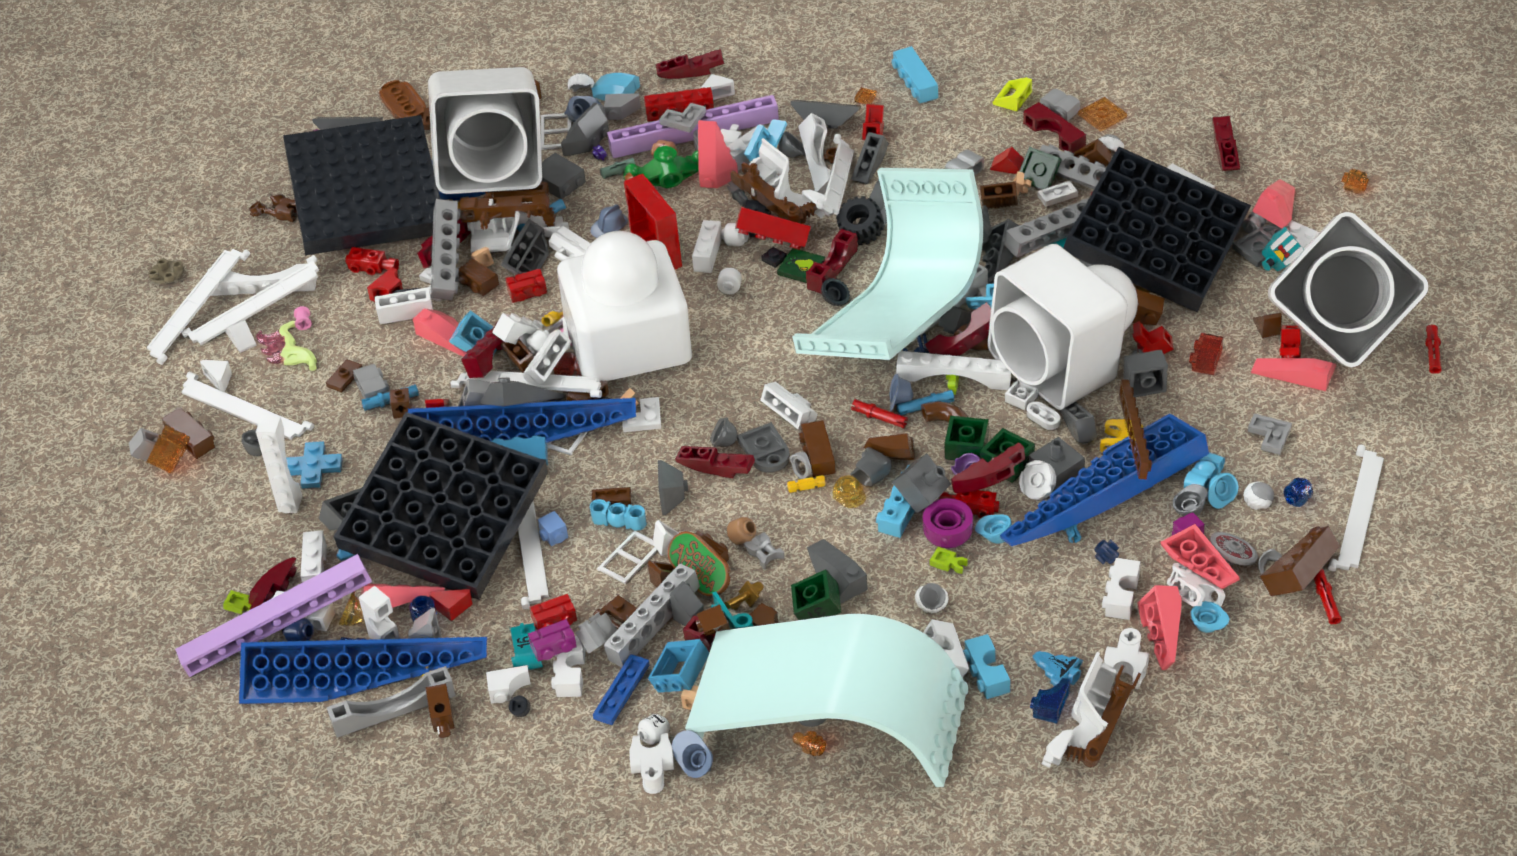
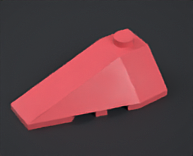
(437, 328)
(1198, 554)
(1161, 614)

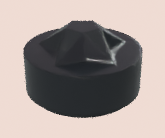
(519, 706)

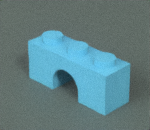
(990, 679)

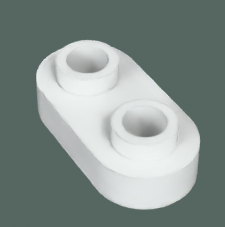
(1046, 416)

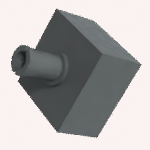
(1146, 372)
(1062, 458)
(922, 483)

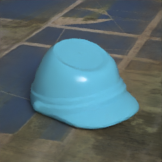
(1222, 490)
(993, 526)
(1209, 617)

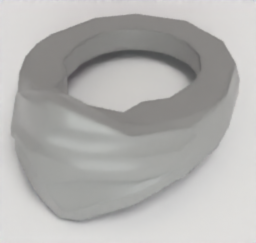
(795, 461)
(1269, 555)

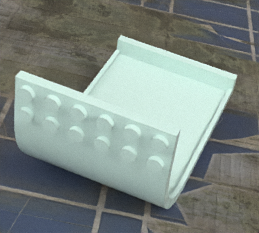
(925, 266)
(836, 669)

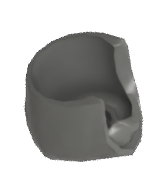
(871, 467)

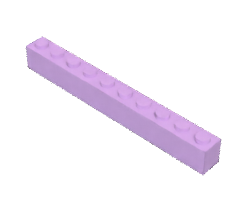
(643, 136)
(273, 615)

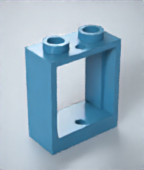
(678, 651)

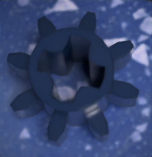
(1106, 551)

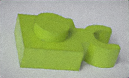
(953, 383)
(946, 559)
(237, 602)

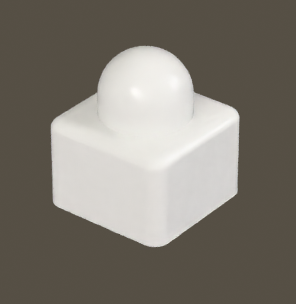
(485, 130)
(1348, 289)
(624, 307)
(1060, 323)

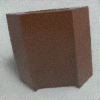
(893, 446)

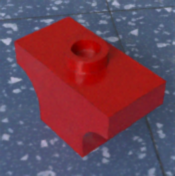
(385, 284)

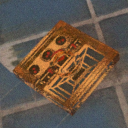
(1102, 114)

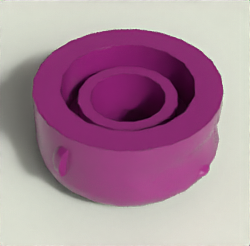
(948, 513)

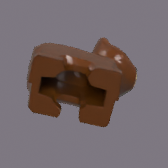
(283, 207)

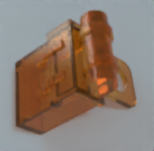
(168, 449)

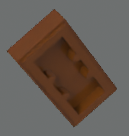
(343, 376)
(613, 495)

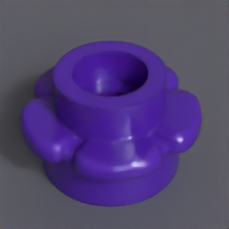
(599, 152)

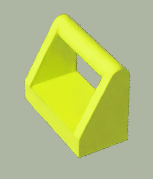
(1023, 89)

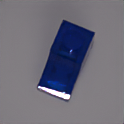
(1050, 702)

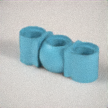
(1205, 470)
(618, 515)

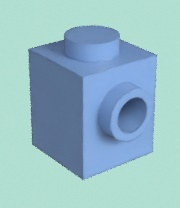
(552, 528)

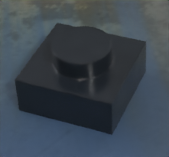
(774, 257)

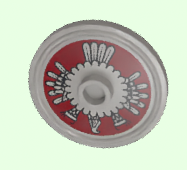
(1233, 548)

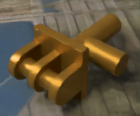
(748, 593)

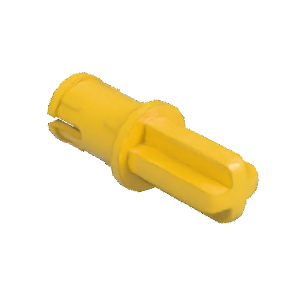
(551, 318)

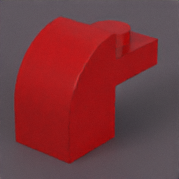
(873, 120)
(1154, 340)
(1291, 341)

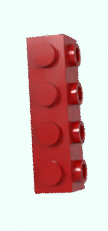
(676, 101)
(772, 227)

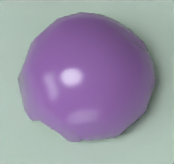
(964, 462)

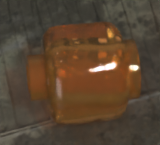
(1355, 181)

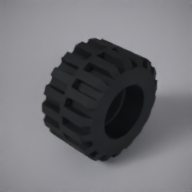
(861, 208)

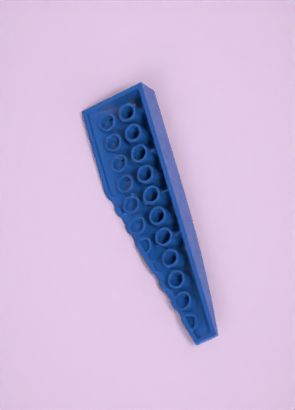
(526, 420)
(1112, 479)
(343, 667)

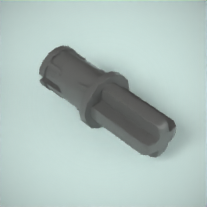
(737, 193)

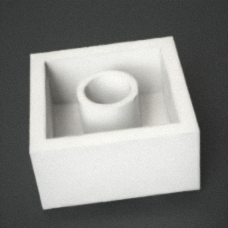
(1021, 394)

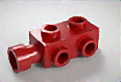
(369, 261)
(979, 501)

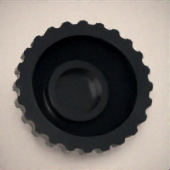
(835, 292)

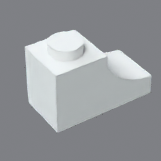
(505, 682)

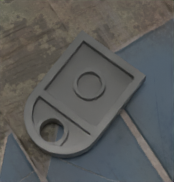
(1252, 244)
(765, 446)

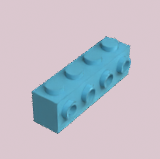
(915, 74)
(895, 514)

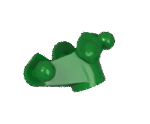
(666, 168)

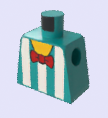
(1280, 250)

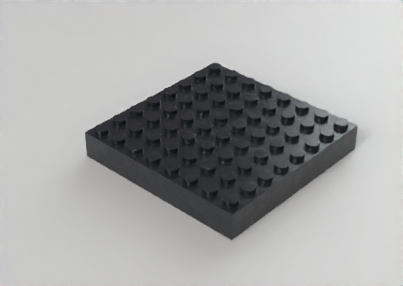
(362, 184)
(1157, 228)
(441, 505)

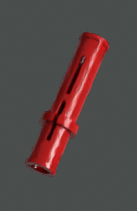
(1432, 334)
(871, 410)
(1324, 589)

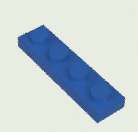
(621, 689)

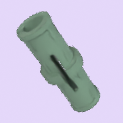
(616, 168)

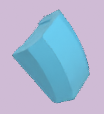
(615, 84)
(470, 331)

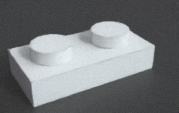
(1057, 193)

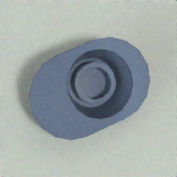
(578, 105)
(609, 220)
(899, 391)
(692, 754)

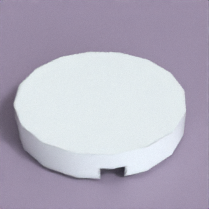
(1037, 480)

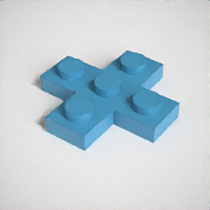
(314, 464)

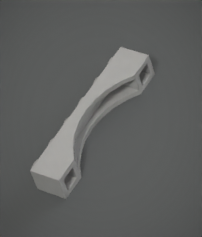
(354, 716)

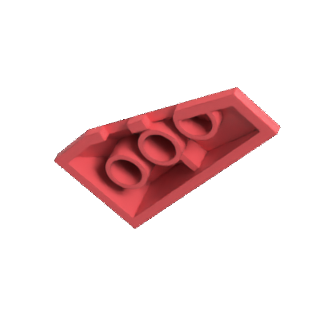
(713, 156)
(1276, 203)
(1300, 371)
(402, 593)

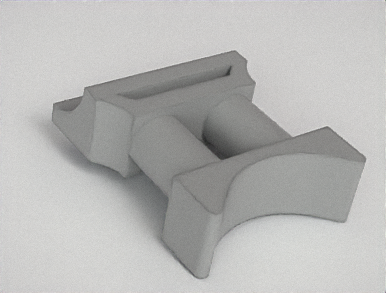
(759, 545)

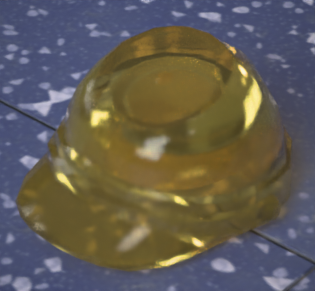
(848, 492)
(353, 612)

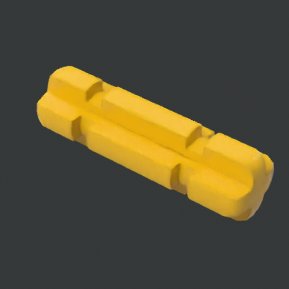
(806, 484)

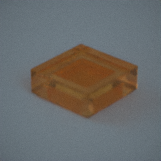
(865, 96)

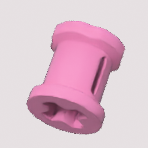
(302, 318)

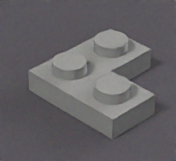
(683, 121)
(1274, 430)

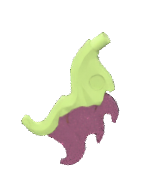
(283, 349)

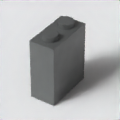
(561, 175)

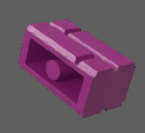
(552, 640)

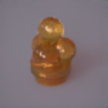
(810, 742)

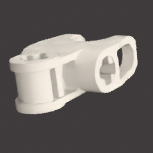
(1194, 587)
(1128, 655)
(651, 762)

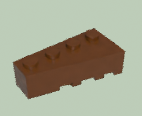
(1301, 562)

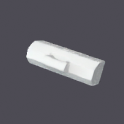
(567, 244)
(547, 358)
(789, 406)

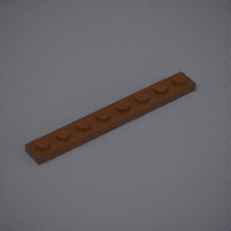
(1134, 429)

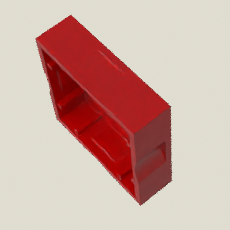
(652, 216)

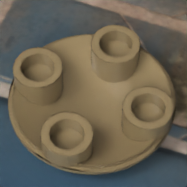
(166, 271)

